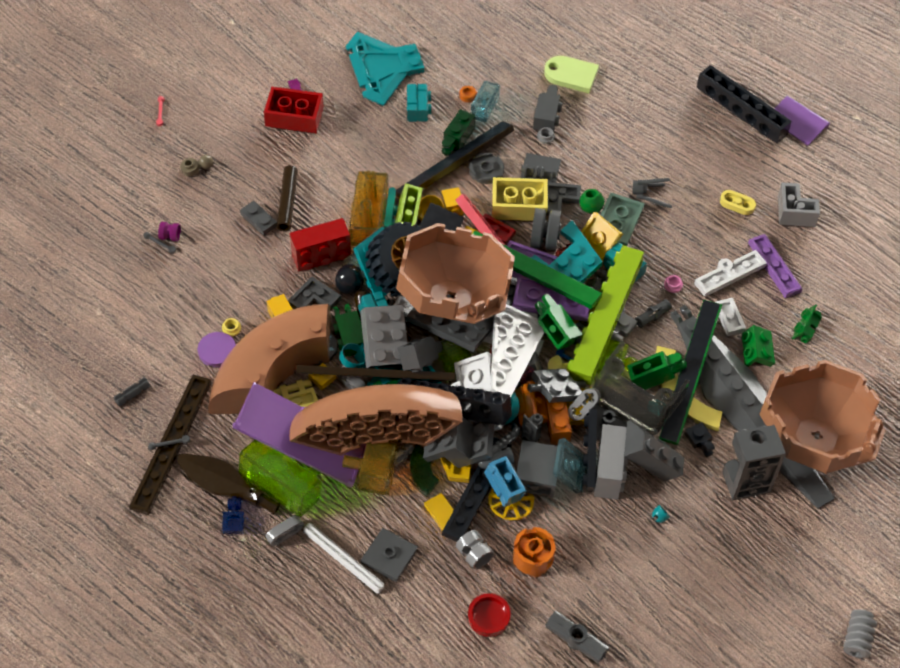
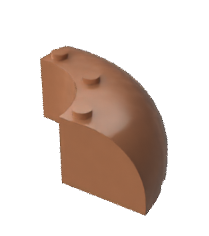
(271, 355)
(376, 416)

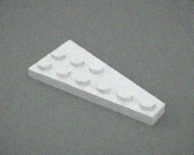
(513, 346)

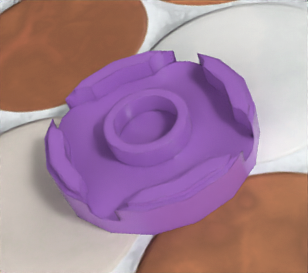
(215, 348)

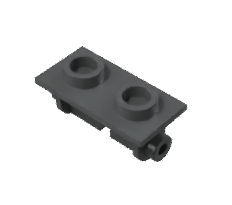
(532, 427)

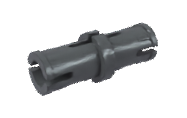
(662, 307)

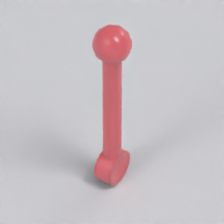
(159, 121)

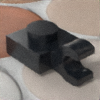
(700, 437)

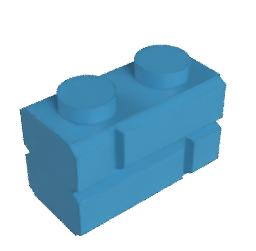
(505, 481)

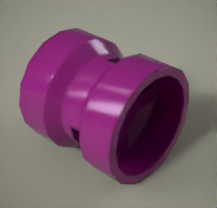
(169, 231)

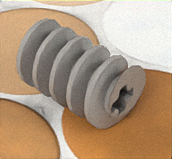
(860, 634)

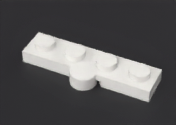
(729, 272)

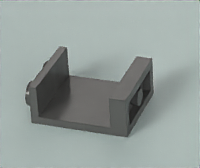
(537, 468)

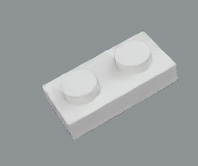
(730, 317)

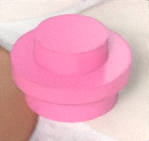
(673, 284)

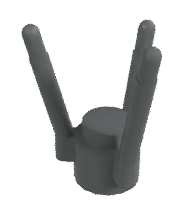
(640, 187)

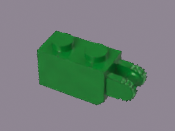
(556, 323)

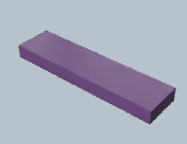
(776, 266)

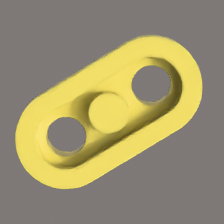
(737, 202)

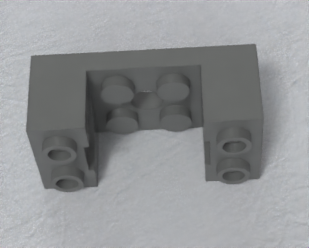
(756, 463)

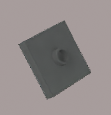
(389, 555)

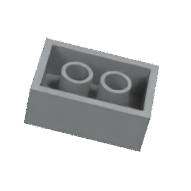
(382, 334)
(611, 462)

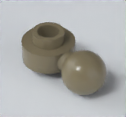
(191, 166)

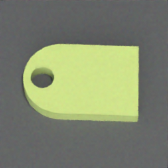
(571, 73)

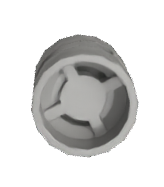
(475, 549)

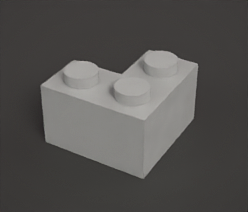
(794, 209)

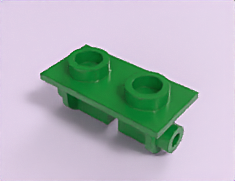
(809, 318)

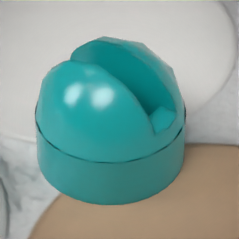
(660, 513)

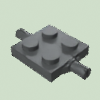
(556, 385)

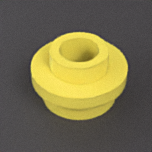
(231, 323)

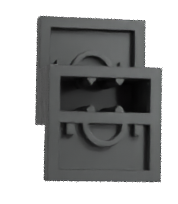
(463, 444)

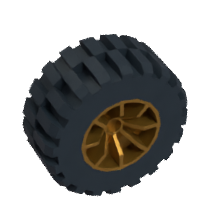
(386, 255)

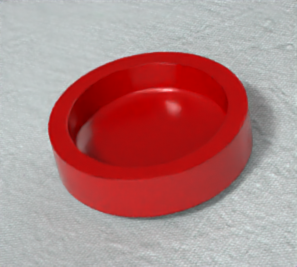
(489, 615)

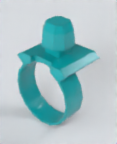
(360, 356)

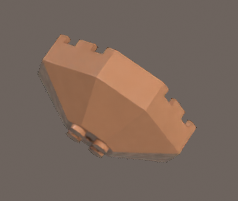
(459, 265)
(824, 402)

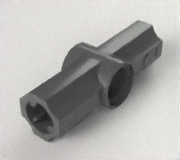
(566, 629)

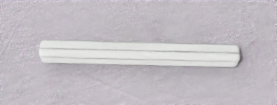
(344, 558)

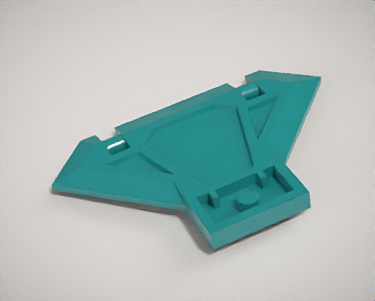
(382, 66)

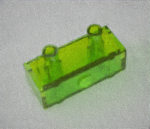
(280, 477)

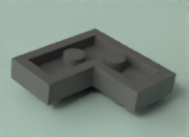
(562, 193)
(313, 292)

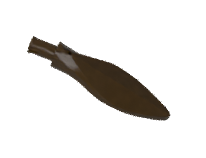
(223, 480)

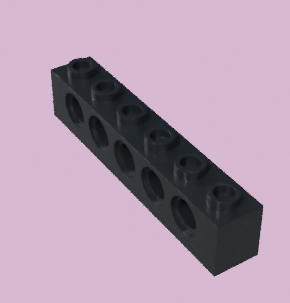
(743, 104)
(475, 403)

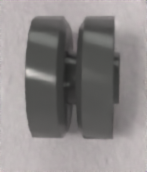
(546, 229)

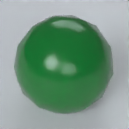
(591, 201)

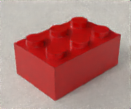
(293, 109)
(320, 244)

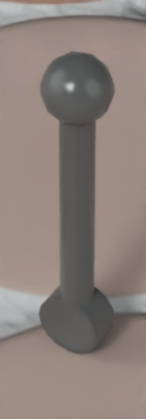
(172, 249)
(185, 439)

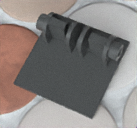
(540, 167)

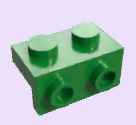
(758, 346)

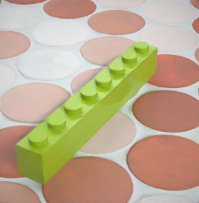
(606, 315)

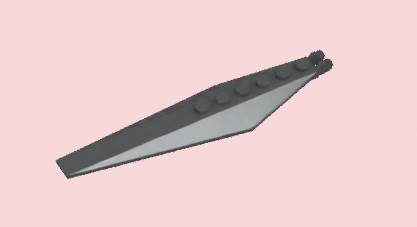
(740, 397)

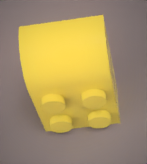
(518, 198)

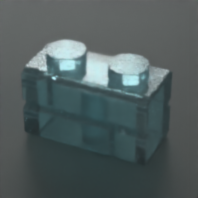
(485, 101)

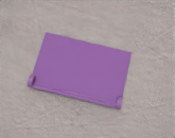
(805, 123)

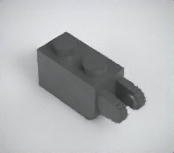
(547, 109)
(419, 353)

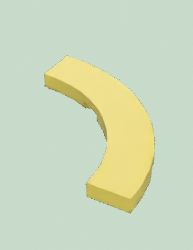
(698, 411)

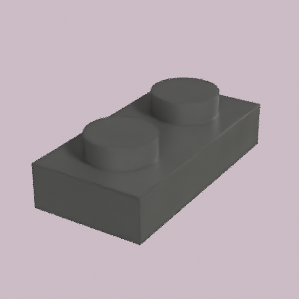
(258, 218)

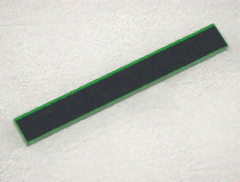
(695, 359)

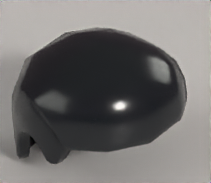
(349, 279)

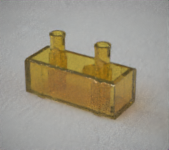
(368, 205)
(376, 466)

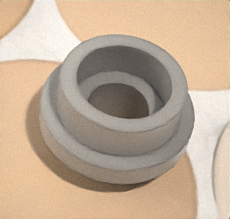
(545, 135)

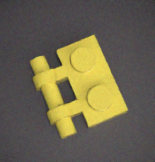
(303, 397)

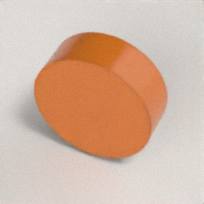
(467, 94)

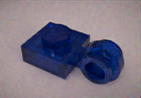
(233, 520)

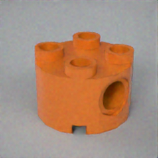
(534, 551)

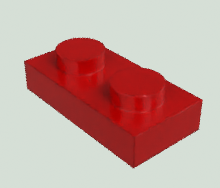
(502, 230)

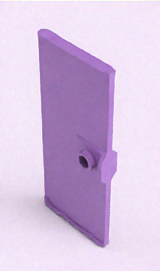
(268, 420)

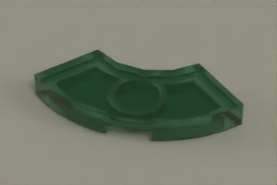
(422, 473)

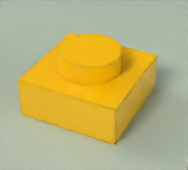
(322, 380)

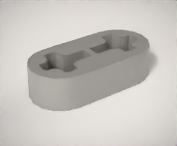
(351, 381)
(581, 401)
(284, 530)

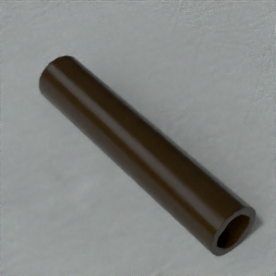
(287, 198)

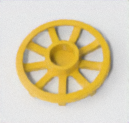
(511, 507)

